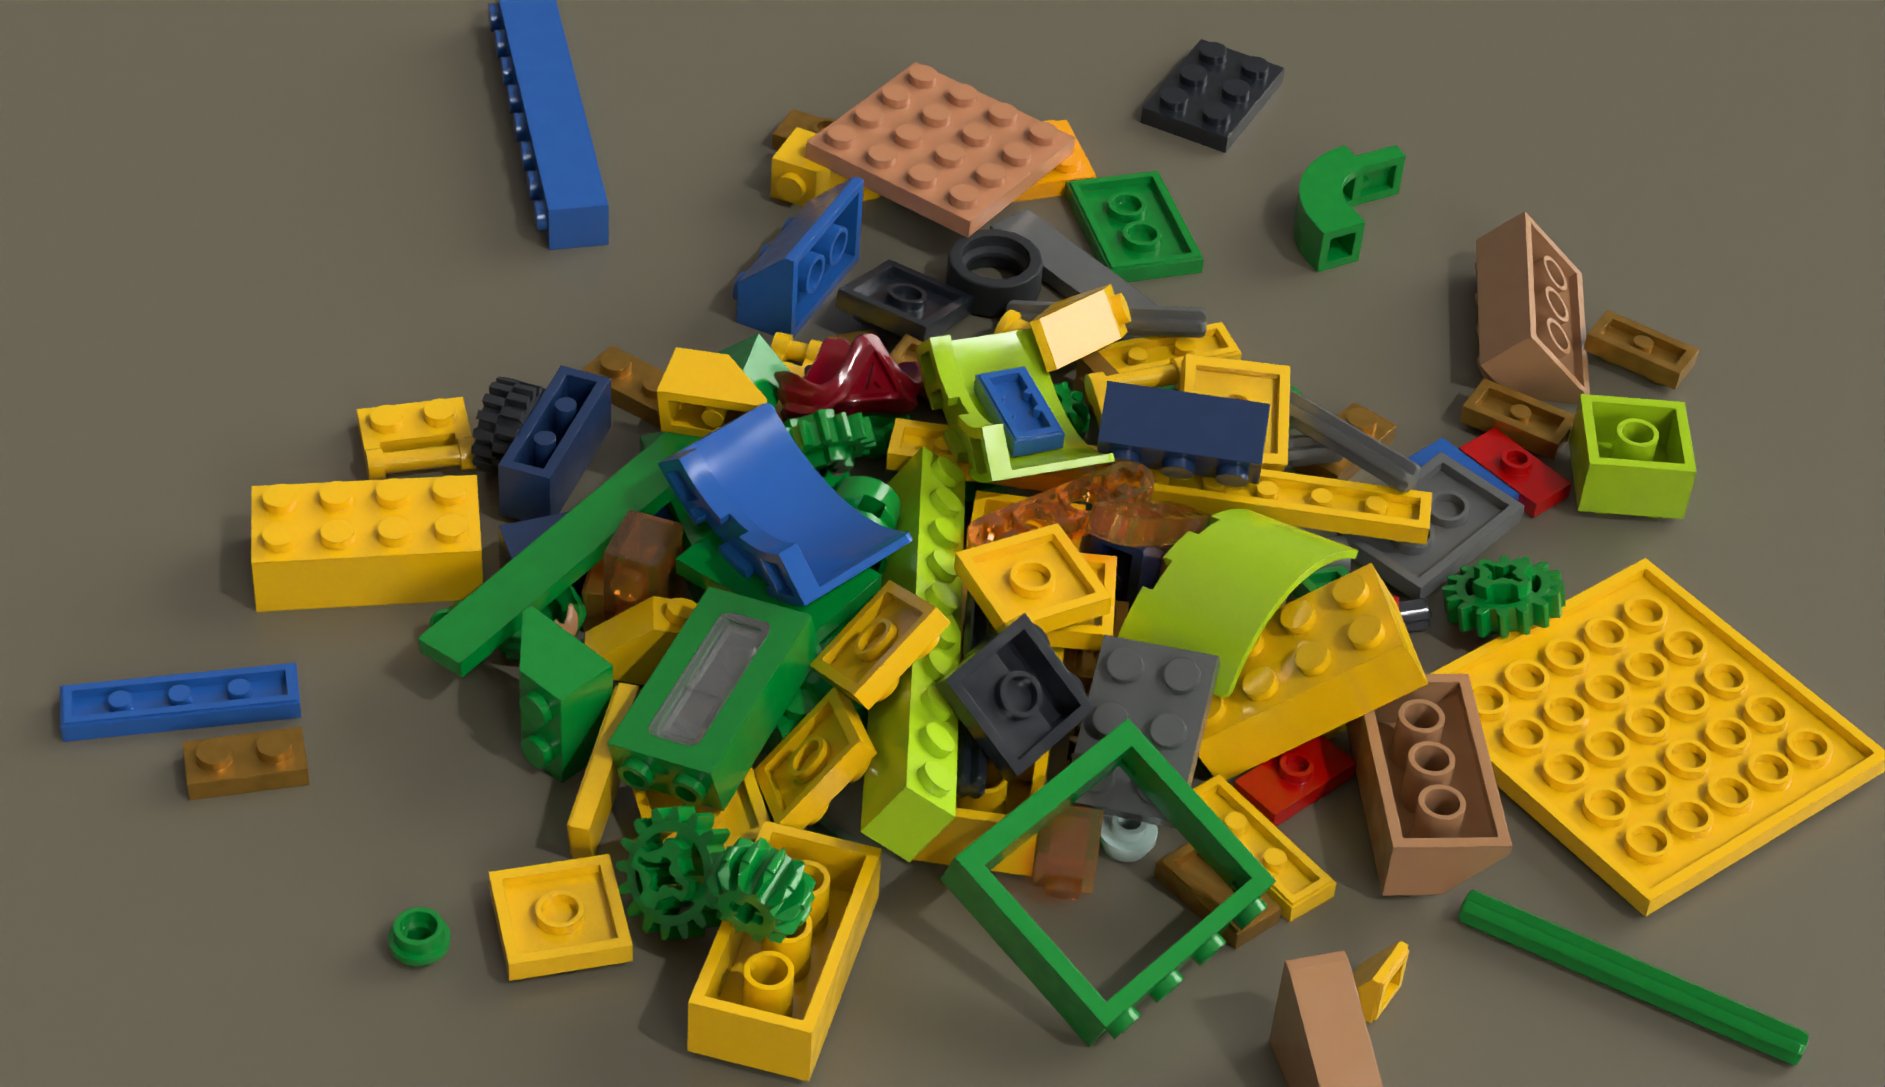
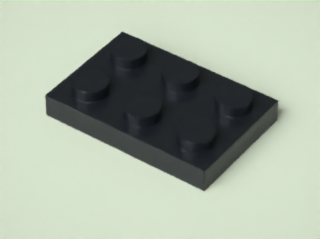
(1212, 95)

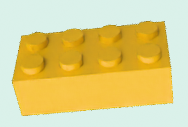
(365, 542)
(1312, 672)
(776, 1000)

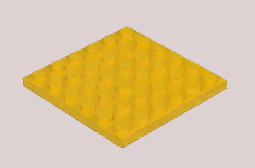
(1657, 736)

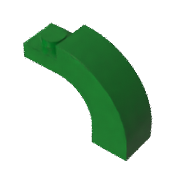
(1324, 222)

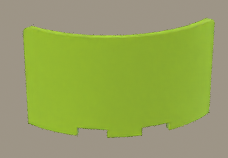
(949, 379)
(1227, 587)

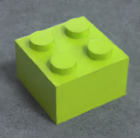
(1632, 456)

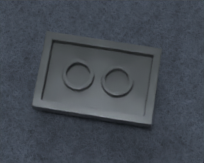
(1463, 523)
(1165, 697)

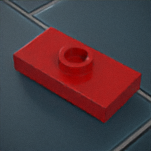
(1523, 472)
(1296, 779)

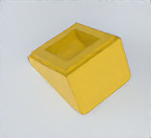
(1380, 979)

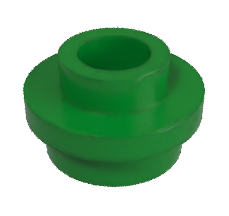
(419, 937)

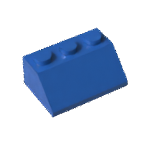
(802, 262)

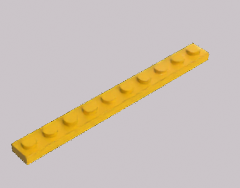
(1284, 496)

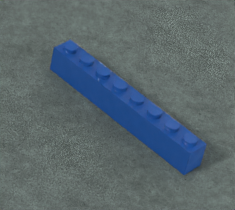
(550, 123)

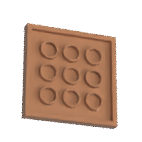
(941, 148)

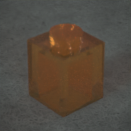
(1069, 853)

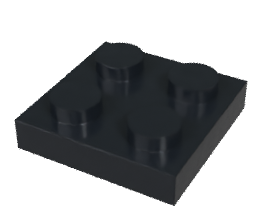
(904, 301)

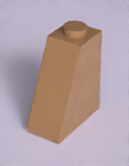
(1321, 1025)

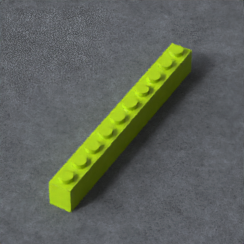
(915, 730)

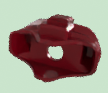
(850, 381)

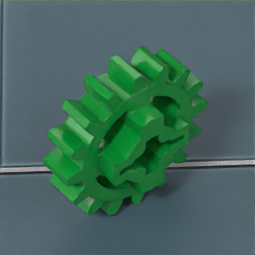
(832, 439)
(1504, 596)
(674, 872)

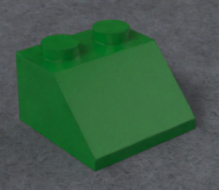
(561, 696)

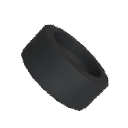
(999, 250)

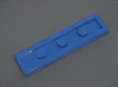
(179, 702)

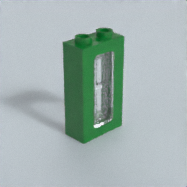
(714, 698)

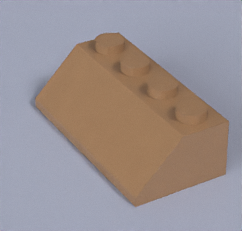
(1530, 313)
(1428, 789)

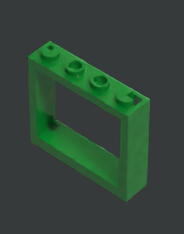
(1029, 945)

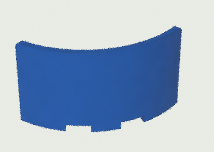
(775, 509)

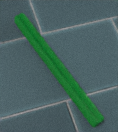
(1634, 977)

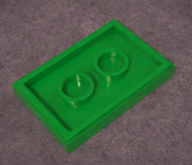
(1134, 226)
(707, 568)

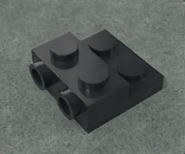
(1015, 696)

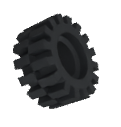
(501, 420)

